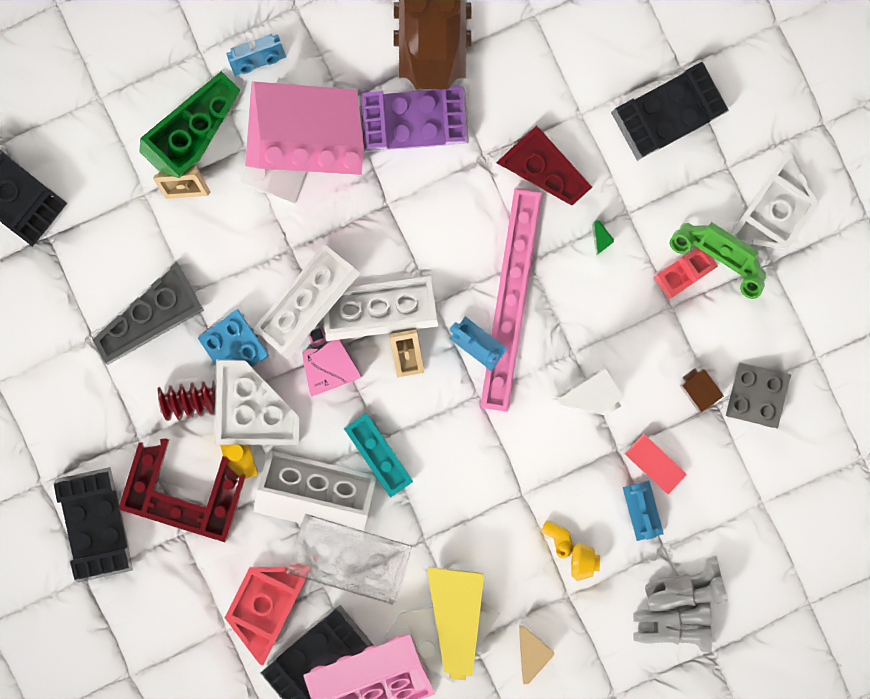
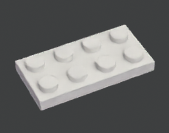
(306, 301)
(382, 309)

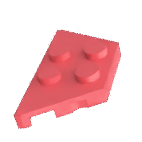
(263, 607)

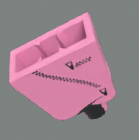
(327, 364)

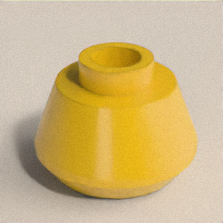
(584, 562)

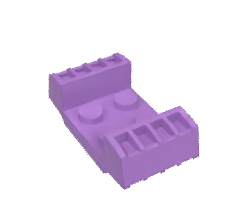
(414, 119)

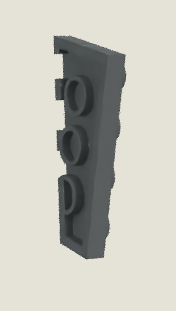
(153, 314)

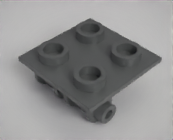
(758, 395)

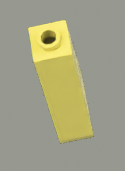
(457, 611)

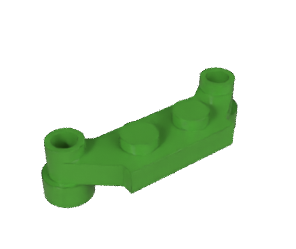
(726, 250)

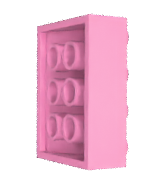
(304, 129)
(376, 673)

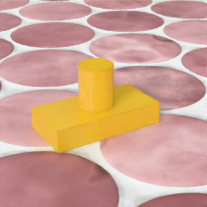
(241, 459)

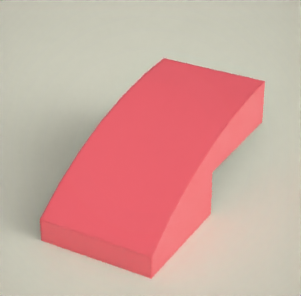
(685, 272)
(655, 464)

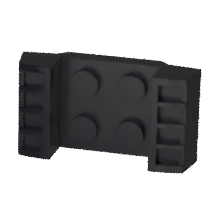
(670, 111)
(25, 202)
(93, 524)
(320, 646)

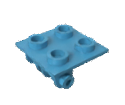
(233, 341)

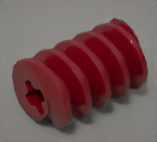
(187, 401)

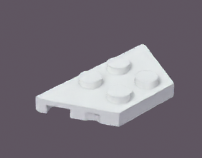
(778, 208)

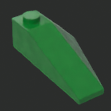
(186, 132)

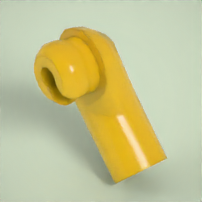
(561, 538)

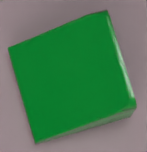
(601, 236)

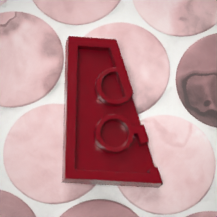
(545, 166)

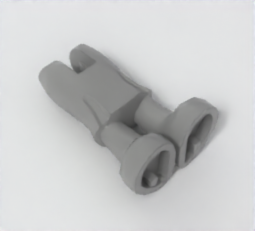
(680, 591)
(668, 626)

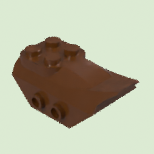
(432, 41)

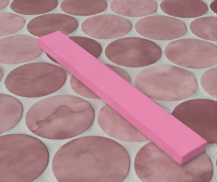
(512, 296)

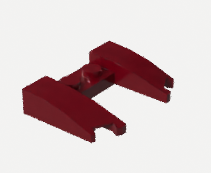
(143, 500)

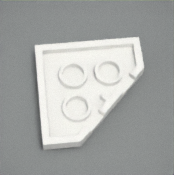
(250, 409)
(424, 633)

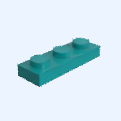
(378, 455)

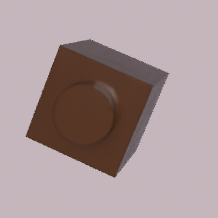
(700, 389)

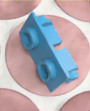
(244, 60)
(477, 343)
(643, 511)

